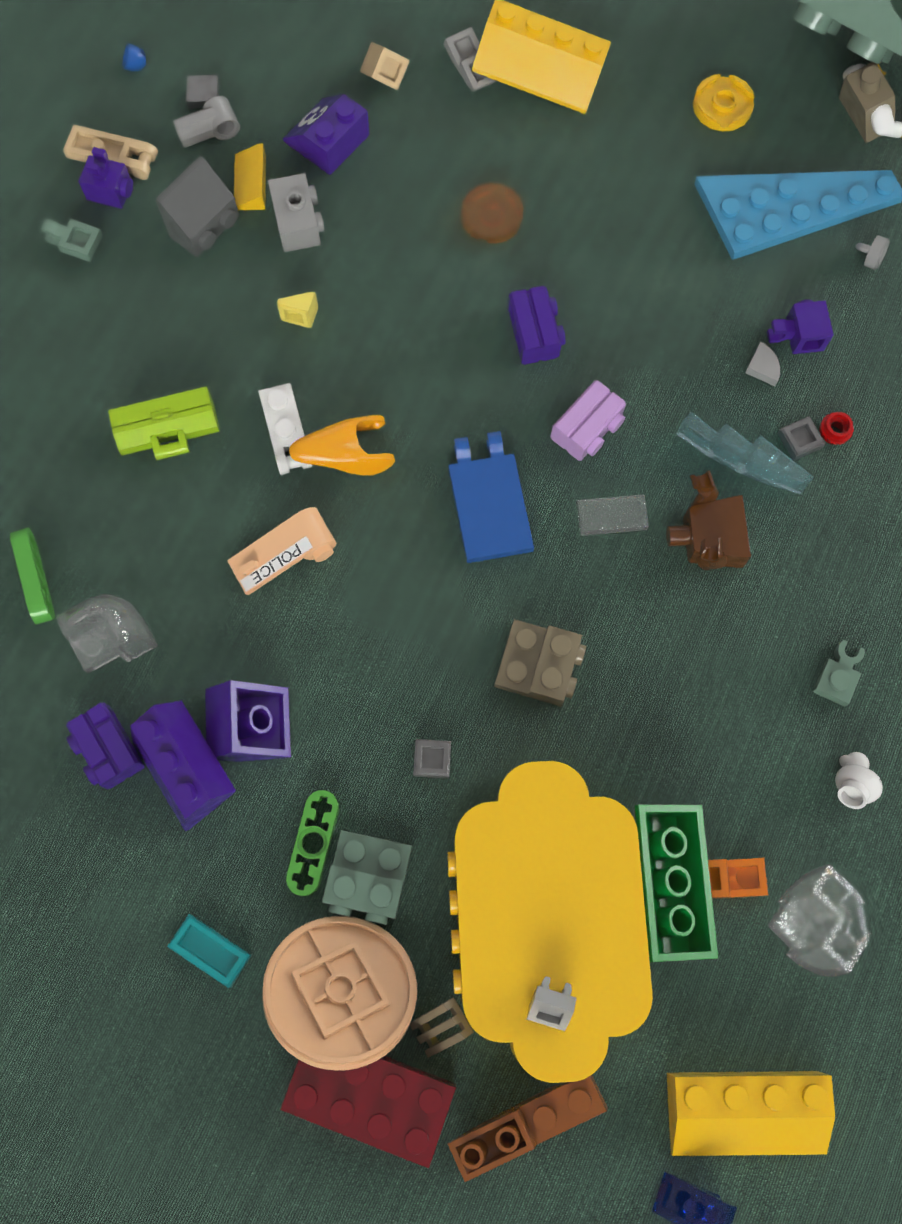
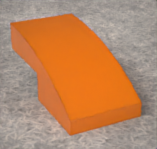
(738, 878)

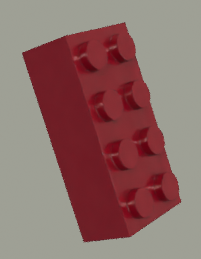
(375, 1104)

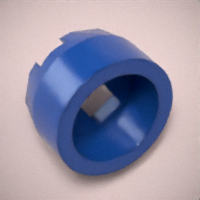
(133, 58)

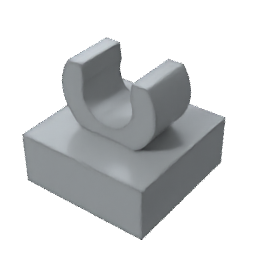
(552, 1007)

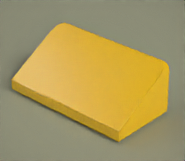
(250, 178)

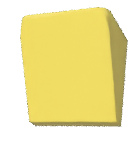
(299, 309)

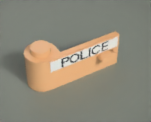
(297, 538)

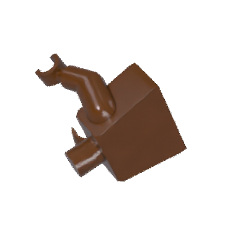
(712, 528)

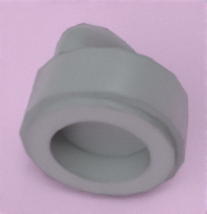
(875, 252)

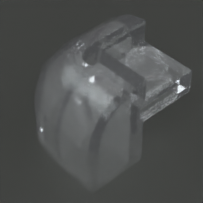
(104, 630)
(822, 922)

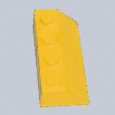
(540, 55)
(750, 1113)

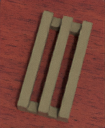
(429, 1034)

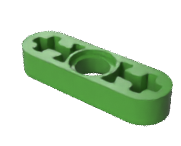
(32, 576)
(297, 867)

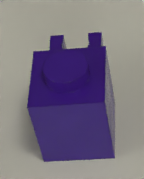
(105, 180)
(805, 326)

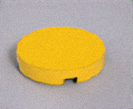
(723, 102)

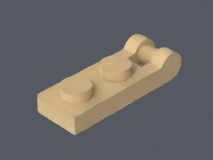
(119, 149)

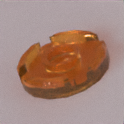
(492, 212)

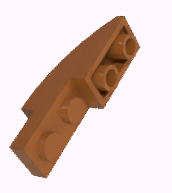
(525, 1126)

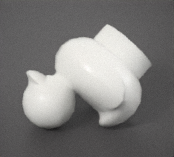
(857, 782)

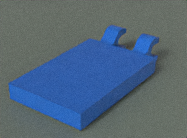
(489, 502)

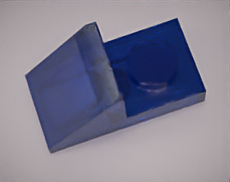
(691, 1204)

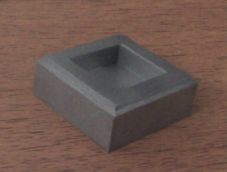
(201, 89)
(801, 438)
(432, 758)

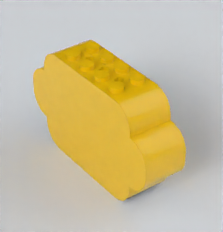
(556, 894)

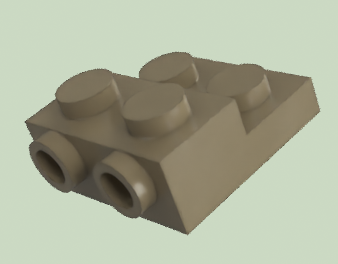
(540, 662)

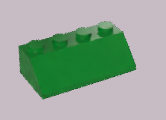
(676, 883)

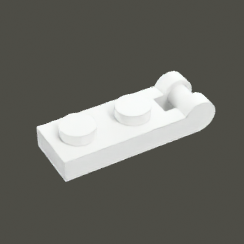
(283, 424)

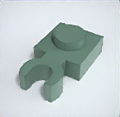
(837, 678)

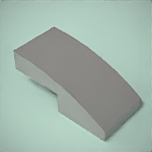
(462, 51)

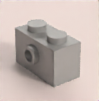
(295, 212)

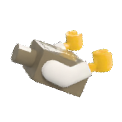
(870, 101)

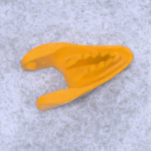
(339, 447)

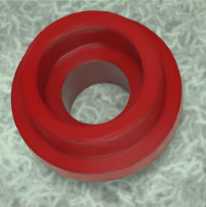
(842, 422)

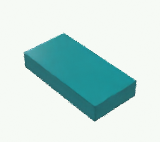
(209, 951)

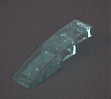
(757, 460)

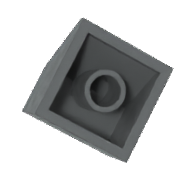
(197, 207)

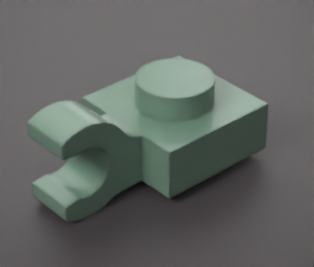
(75, 239)

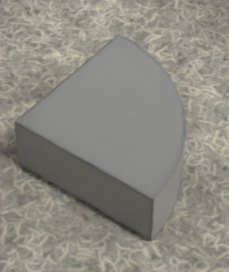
(764, 365)

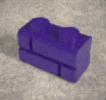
(535, 325)
(103, 746)

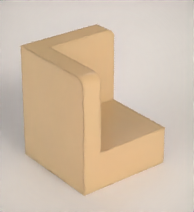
(384, 65)

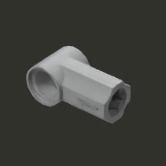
(214, 120)

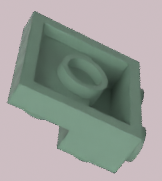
(367, 877)

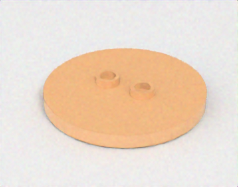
(339, 993)

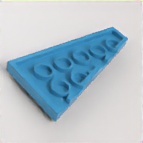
(776, 208)

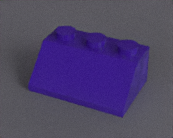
(181, 762)

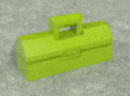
(163, 420)

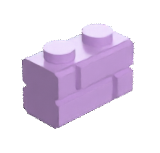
(588, 420)

